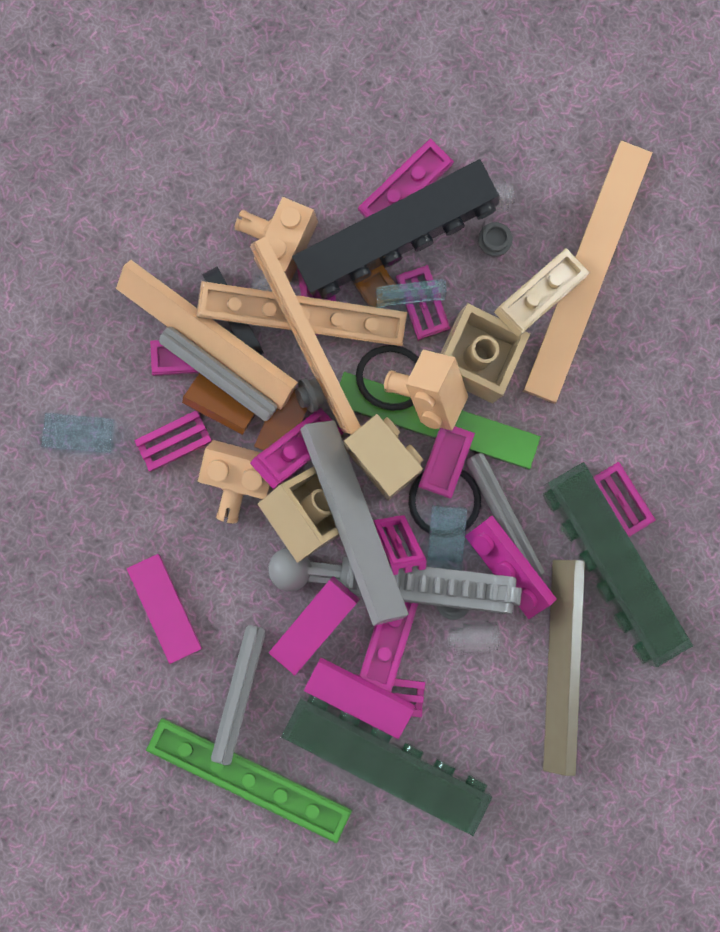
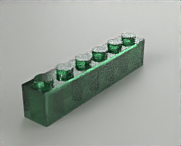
(617, 565)
(387, 765)

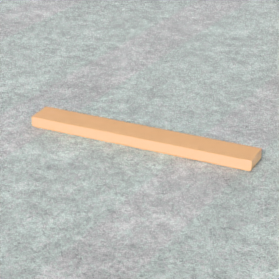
(595, 255)

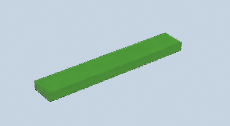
(490, 437)
(250, 781)

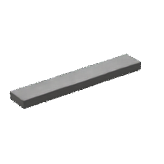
(354, 522)

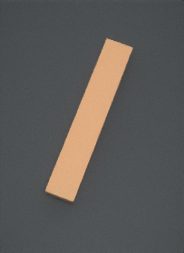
(324, 316)
(206, 333)
(304, 335)

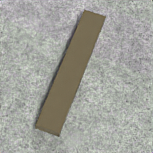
(564, 667)

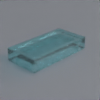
(411, 293)
(78, 433)
(446, 537)

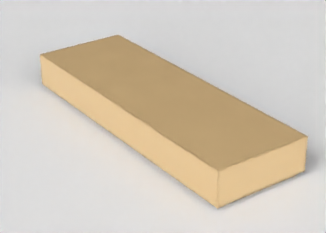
(541, 292)

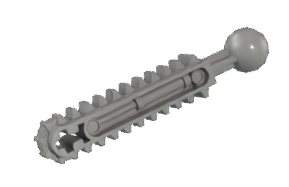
(426, 587)

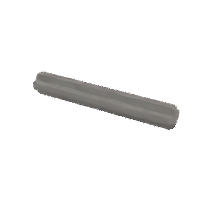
(217, 373)
(501, 508)
(238, 695)

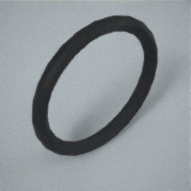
(359, 376)
(476, 509)

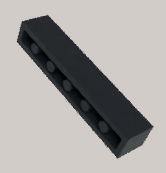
(398, 229)

